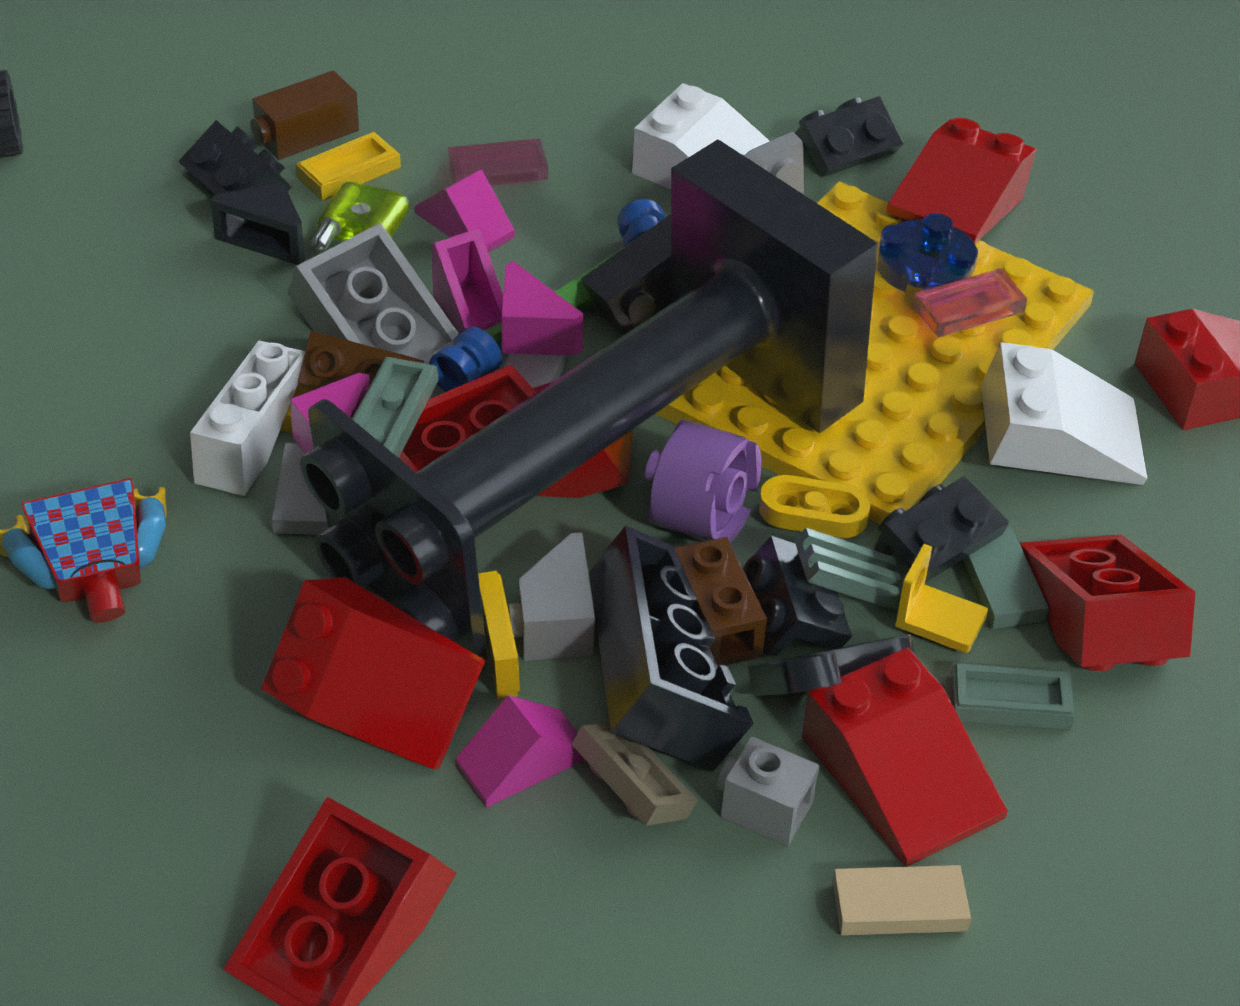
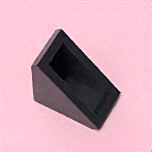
(260, 221)

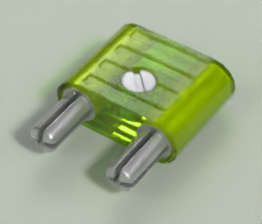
(356, 209)

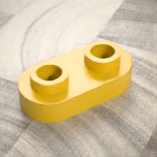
(814, 504)

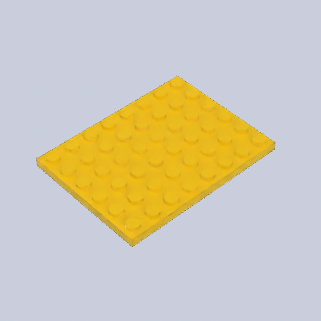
(919, 388)

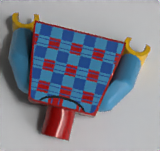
(88, 543)

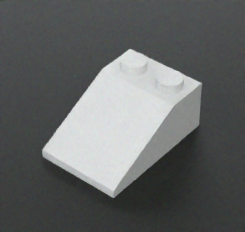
(682, 127)
(1059, 418)

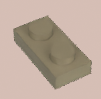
(635, 775)

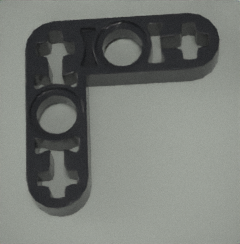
(822, 667)

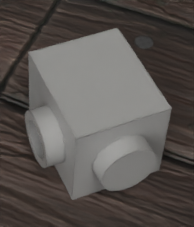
(767, 790)

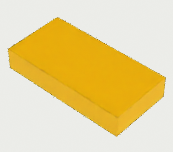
(350, 162)
(499, 635)

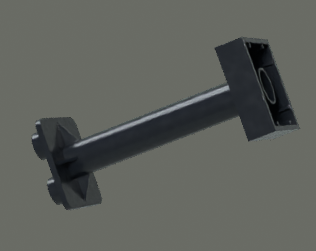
(754, 288)

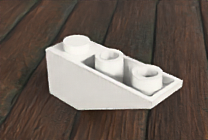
(245, 418)

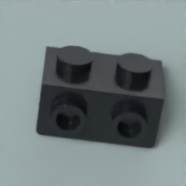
(849, 135)
(228, 161)
(949, 519)
(791, 602)

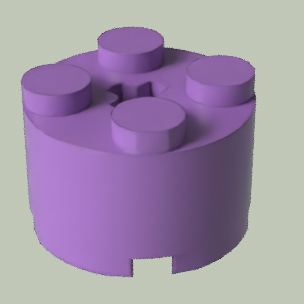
(702, 481)

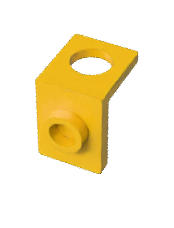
(935, 612)

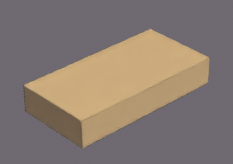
(901, 900)

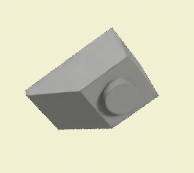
(555, 605)

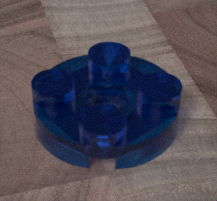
(909, 251)

